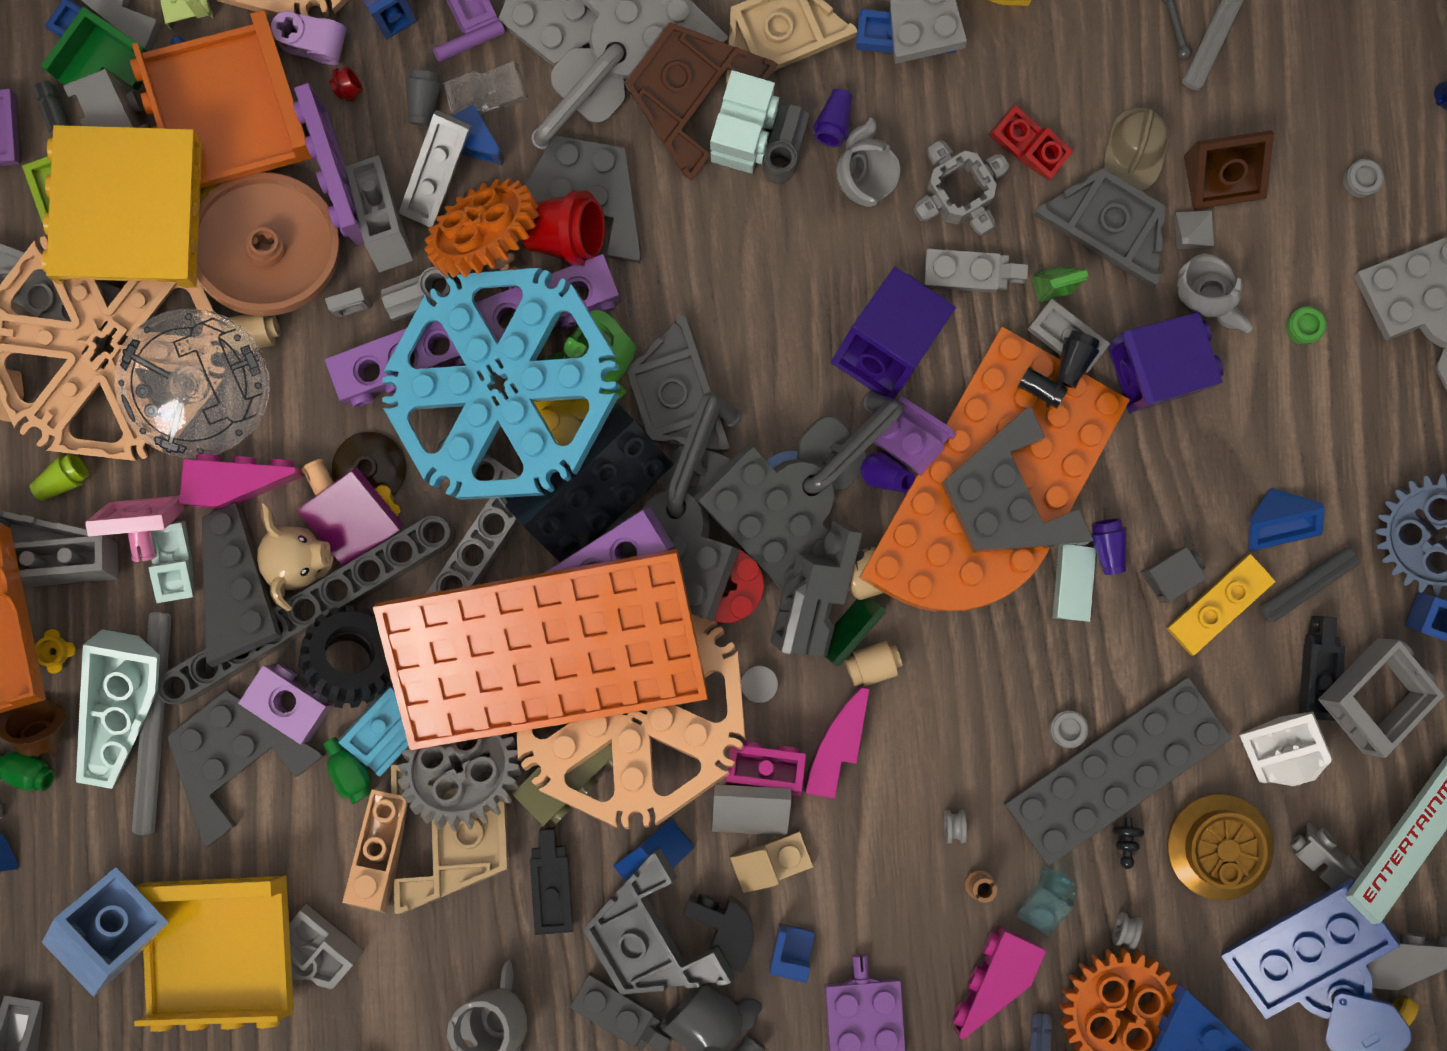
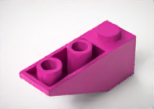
(220, 484)
(1004, 975)

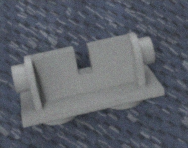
(1321, 848)

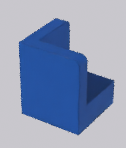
(791, 953)

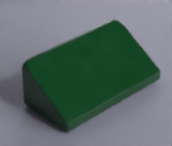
(853, 628)

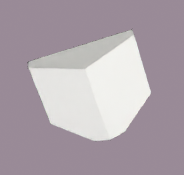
(1287, 749)

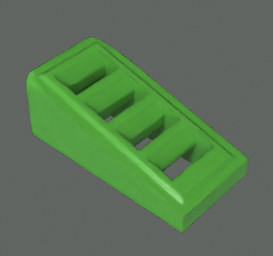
(1058, 282)

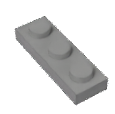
(434, 168)

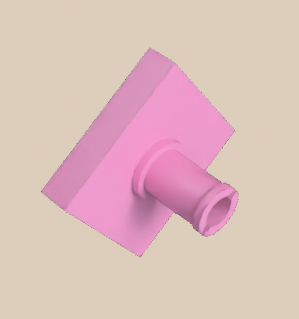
(138, 520)

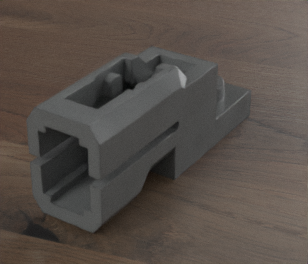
(812, 590)

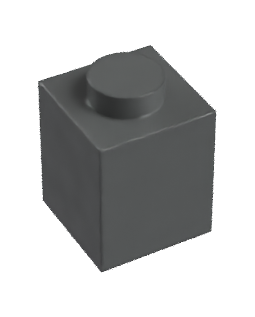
(1174, 574)

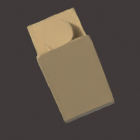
(771, 862)

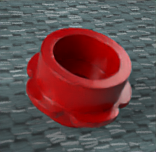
(345, 83)

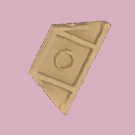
(786, 29)

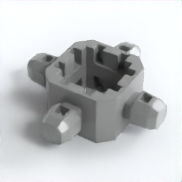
(984, 175)

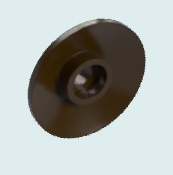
(381, 451)

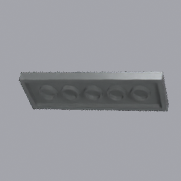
(1117, 771)

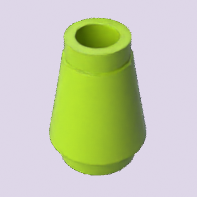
(59, 477)

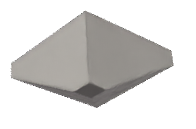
(1194, 229)

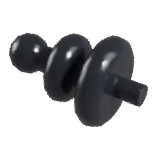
(1127, 843)

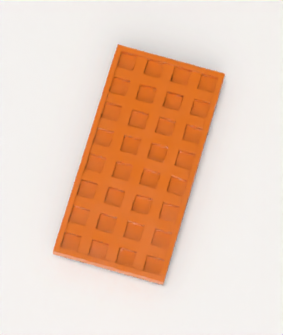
(542, 650)

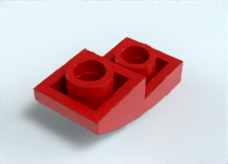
(1029, 143)

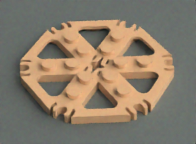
(68, 340)
(633, 746)

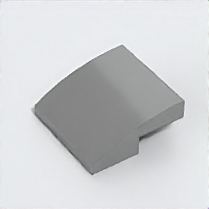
(751, 810)

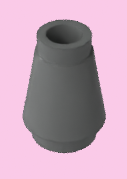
(422, 96)

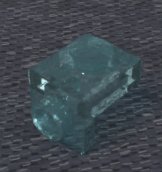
(1048, 902)

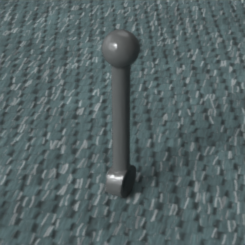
(1184, 52)

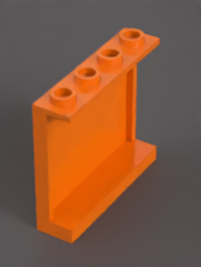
(230, 95)

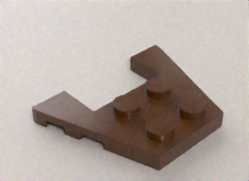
(677, 78)

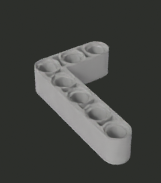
(479, 535)

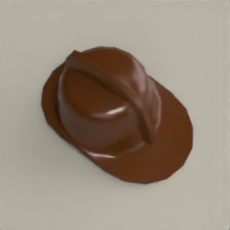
(34, 728)

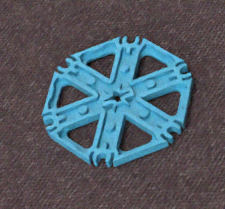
(533, 379)

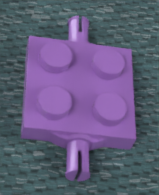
(864, 1012)

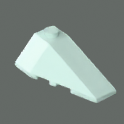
(115, 697)

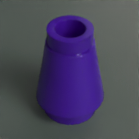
(834, 119)
(885, 473)
(1110, 545)

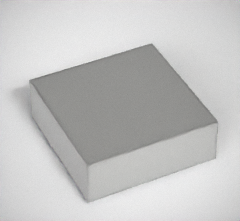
(348, 302)

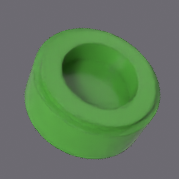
(1306, 325)

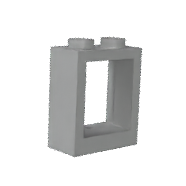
(1355, 721)

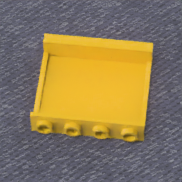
(123, 204)
(219, 954)

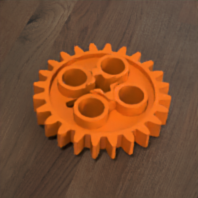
(481, 228)
(1089, 1002)

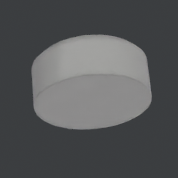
(1363, 178)
(759, 684)
(1068, 729)

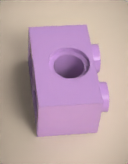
(264, 701)

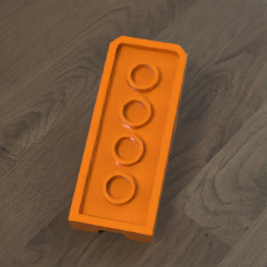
(19, 665)

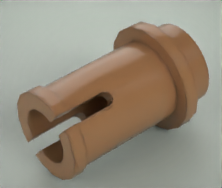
(972, 883)

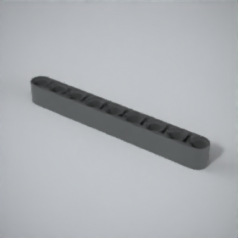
(320, 593)

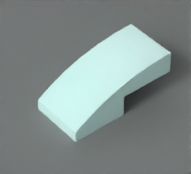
(173, 567)

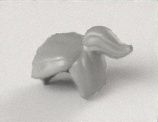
(867, 167)
(1218, 291)

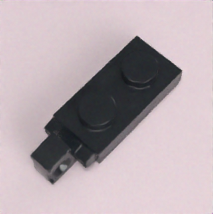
(1320, 665)
(551, 885)

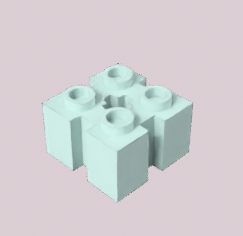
(741, 125)

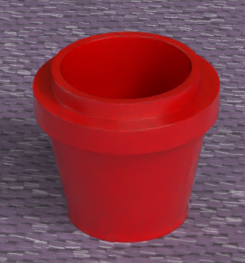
(568, 228)

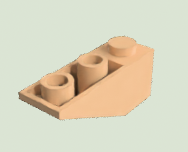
(377, 853)

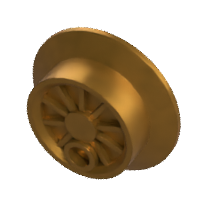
(1220, 847)

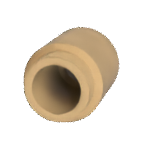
(261, 328)
(873, 664)

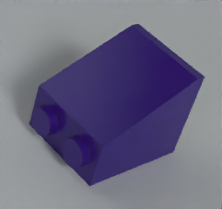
(892, 334)
(1165, 361)

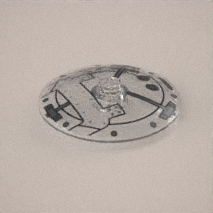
(191, 383)

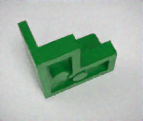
(90, 47)

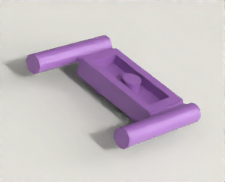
(474, 19)

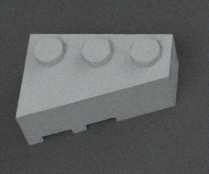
(106, 101)
(59, 552)

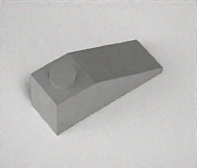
(378, 214)

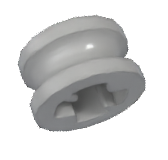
(955, 826)
(1127, 930)

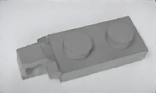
(971, 271)

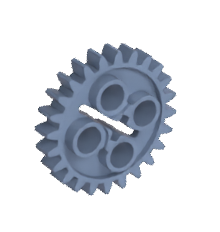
(1411, 556)

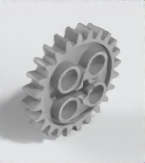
(473, 797)

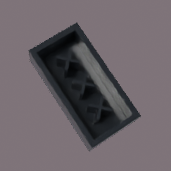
(612, 477)

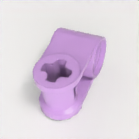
(315, 37)

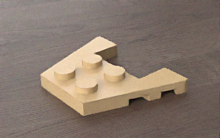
(458, 856)

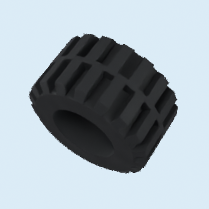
(328, 681)

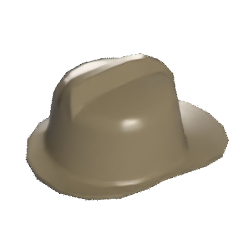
(1137, 147)

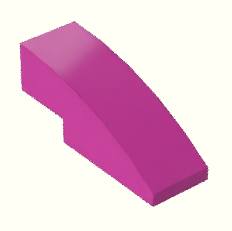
(837, 744)

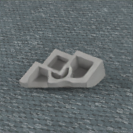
(320, 949)

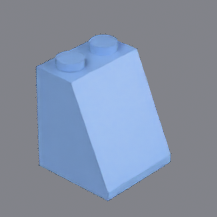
(103, 931)

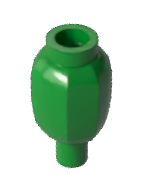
(25, 772)
(347, 772)

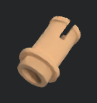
(317, 475)

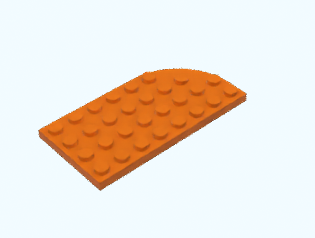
(924, 550)

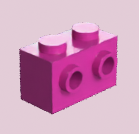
(767, 767)

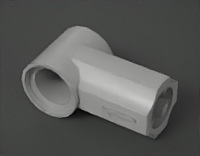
(405, 297)

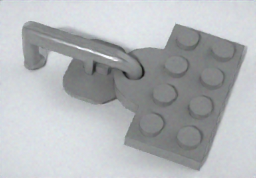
(594, 76)
(1411, 295)

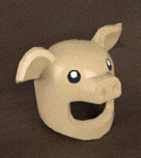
(291, 557)

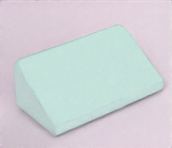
(1074, 583)

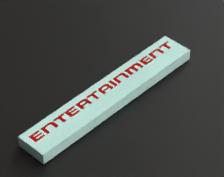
(1402, 850)

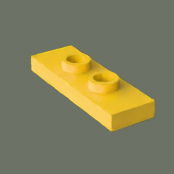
(1220, 604)

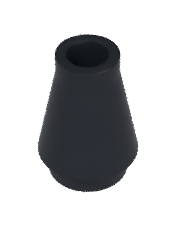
(1076, 357)

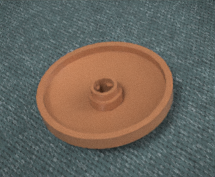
(265, 244)

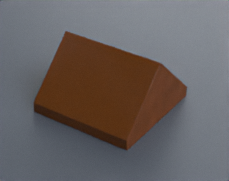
(1229, 169)

